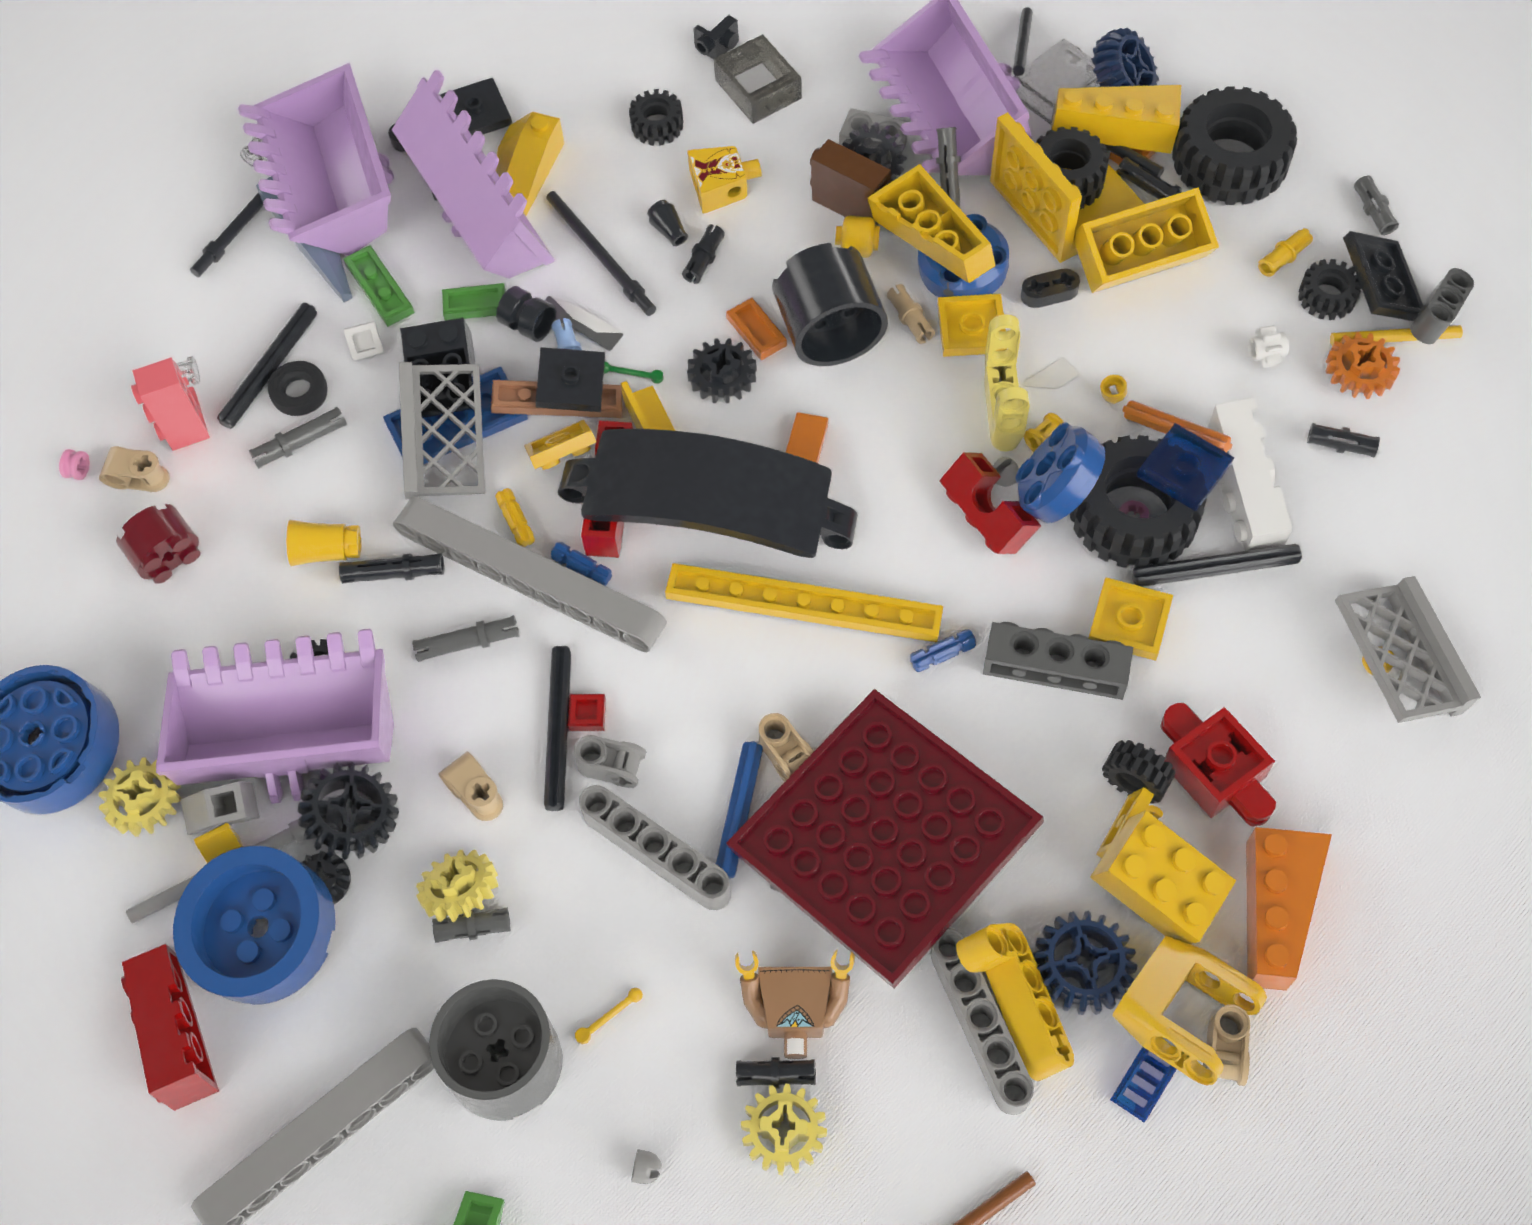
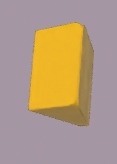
(218, 842)

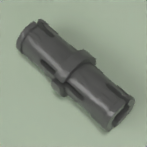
(1367, 190)
(472, 927)

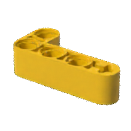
(1021, 996)

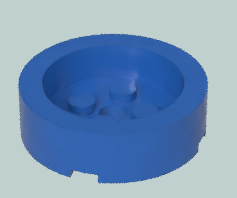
(75, 743)
(218, 920)

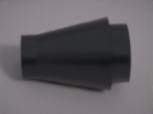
(666, 220)

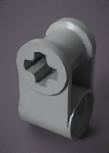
(616, 763)

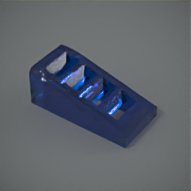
(1129, 1105)

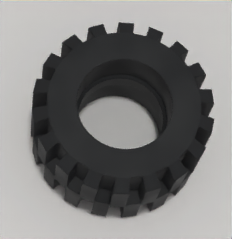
(1080, 153)

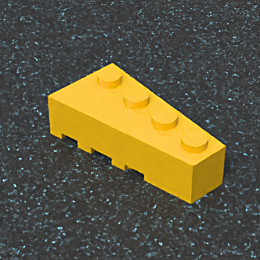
(1123, 115)

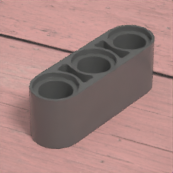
(1442, 306)

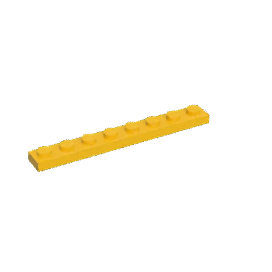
(804, 602)

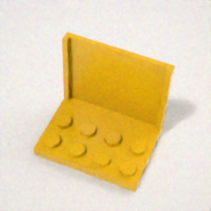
(1044, 194)

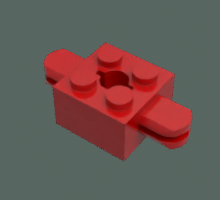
(1229, 752)

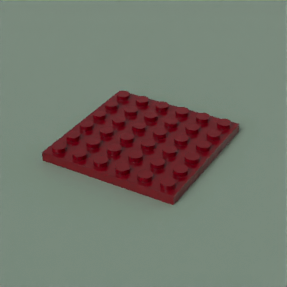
(885, 836)

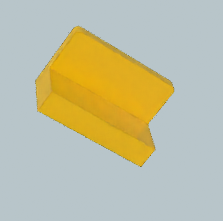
(645, 408)

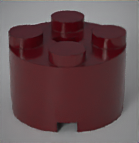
(158, 542)

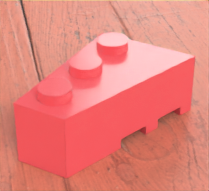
(170, 403)

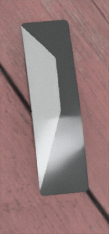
(587, 323)

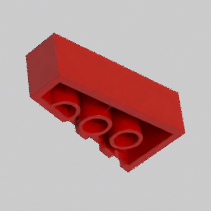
(167, 1029)

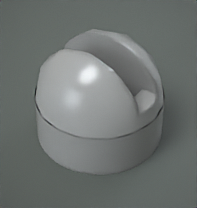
(1009, 473)
(645, 1167)

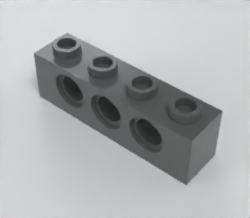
(1072, 673)

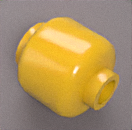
(859, 233)

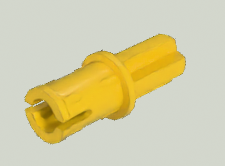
(1285, 252)

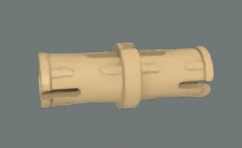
(910, 313)

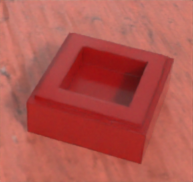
(587, 712)

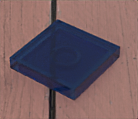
(1185, 467)

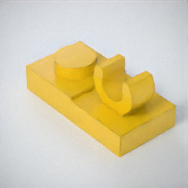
(1133, 805)

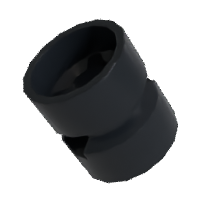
(527, 315)

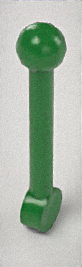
(656, 376)

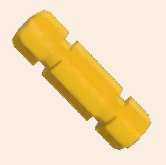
(515, 517)

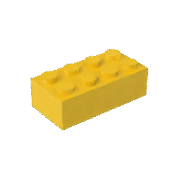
(1145, 240)

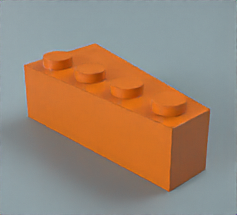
(1281, 895)

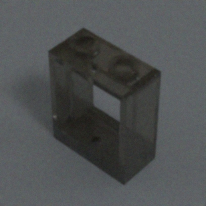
(767, 99)

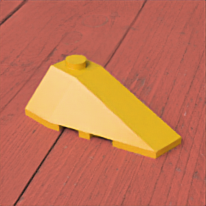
(529, 153)

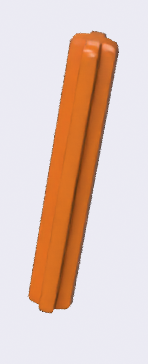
(1164, 421)

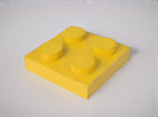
(966, 323)
(549, 449)
(1131, 617)

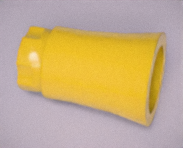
(321, 542)

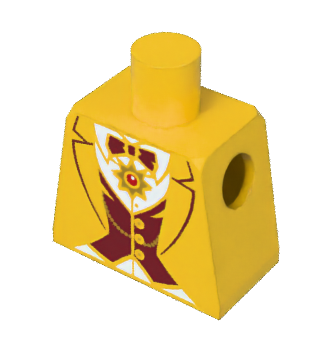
(720, 176)

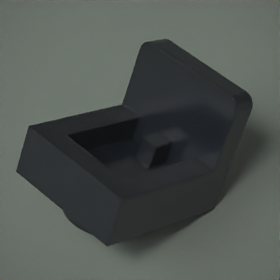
(719, 39)

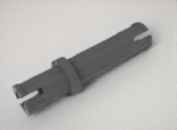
(948, 162)
(286, 443)
(466, 638)

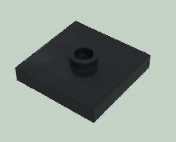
(484, 106)
(570, 379)

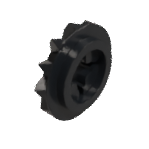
(332, 867)

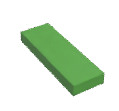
(378, 285)

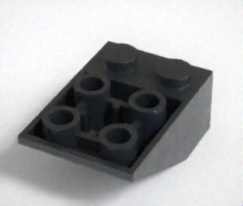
(440, 344)

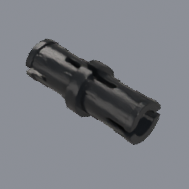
(703, 254)
(1366, 444)
(776, 1072)

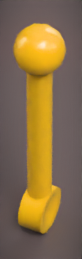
(583, 1034)

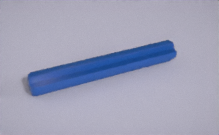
(739, 803)

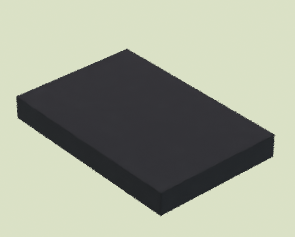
(1384, 276)

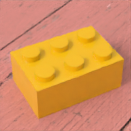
(1163, 878)

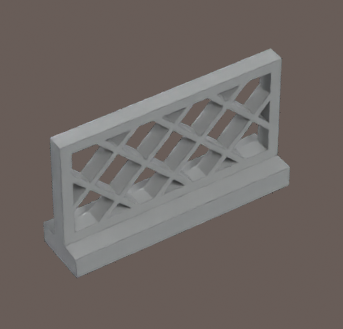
(412, 429)
(1427, 643)

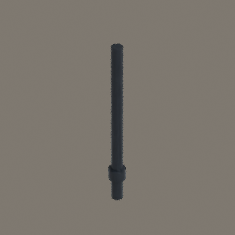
(215, 249)
(631, 288)

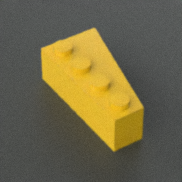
(932, 223)

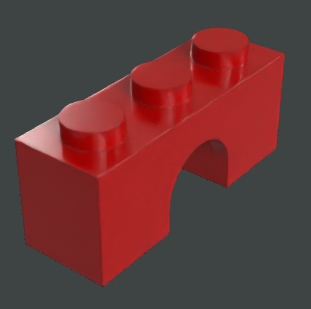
(970, 486)

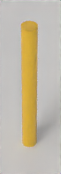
(1396, 335)

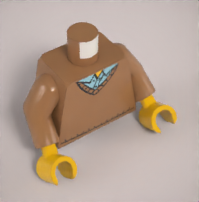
(795, 1000)

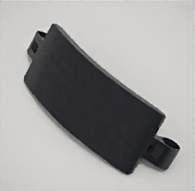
(711, 488)

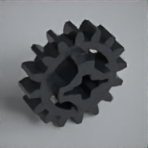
(865, 146)
(721, 370)

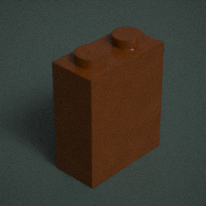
(845, 179)

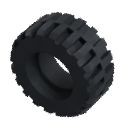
(1239, 117)
(1127, 537)

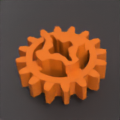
(1362, 365)

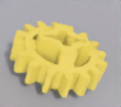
(139, 798)
(457, 885)
(801, 1129)

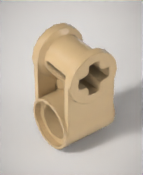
(133, 470)
(786, 752)
(470, 784)
(1231, 1049)

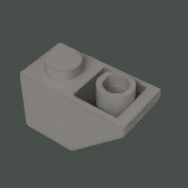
(218, 806)

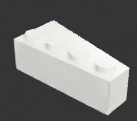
(1247, 486)

